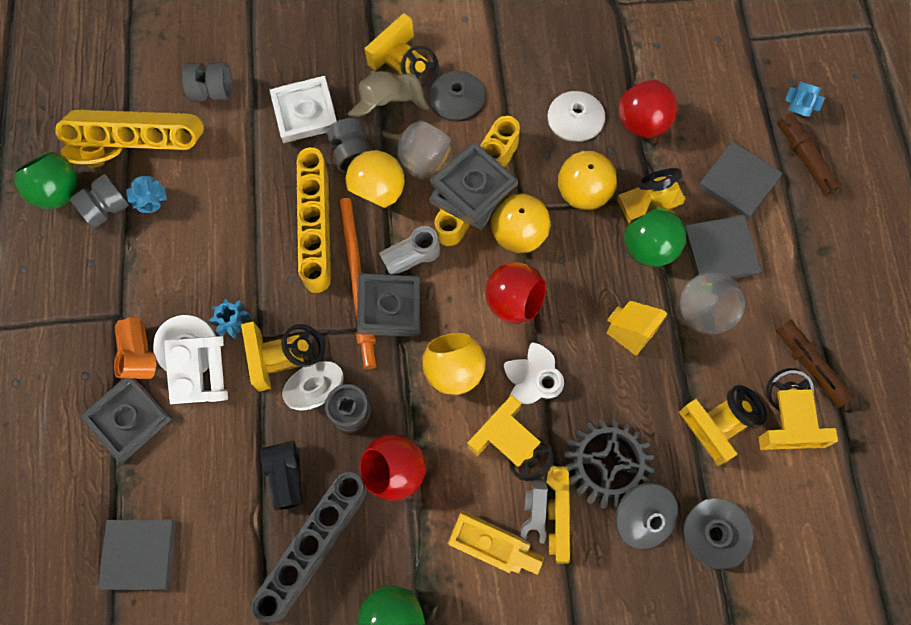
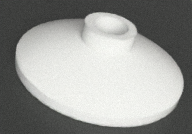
(576, 126)
(181, 328)
(311, 385)

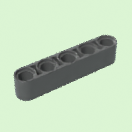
(295, 553)

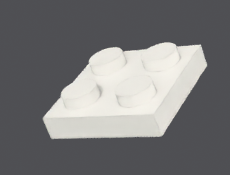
(303, 109)

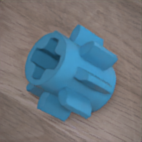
(804, 99)
(146, 194)
(223, 315)

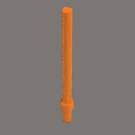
(363, 340)

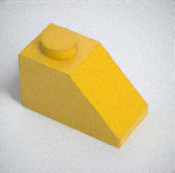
(635, 325)

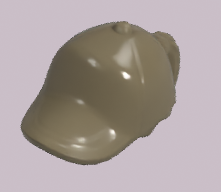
(385, 87)

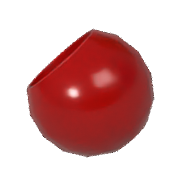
(648, 109)
(515, 292)
(392, 467)

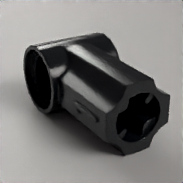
(281, 466)

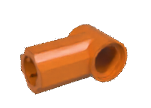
(133, 355)

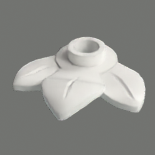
(530, 373)

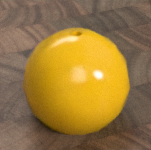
(376, 177)
(587, 180)
(520, 223)
(453, 363)

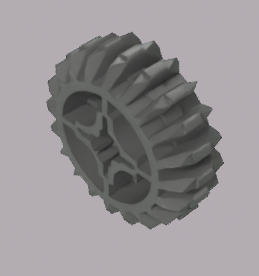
(594, 460)

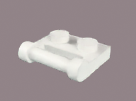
(186, 370)

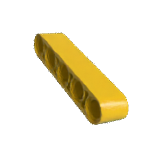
(118, 135)
(495, 145)
(316, 232)

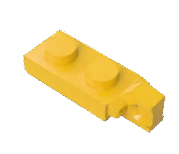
(560, 512)
(493, 545)

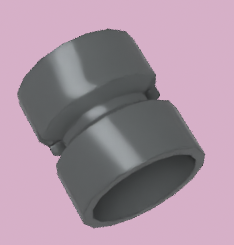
(204, 81)
(347, 141)
(99, 201)
(349, 409)

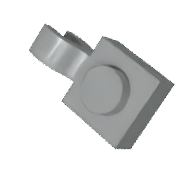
(535, 503)

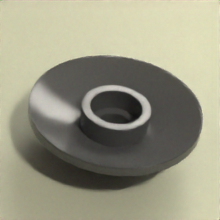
(457, 105)
(638, 509)
(733, 526)

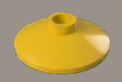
(89, 155)

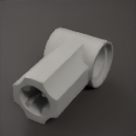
(408, 253)

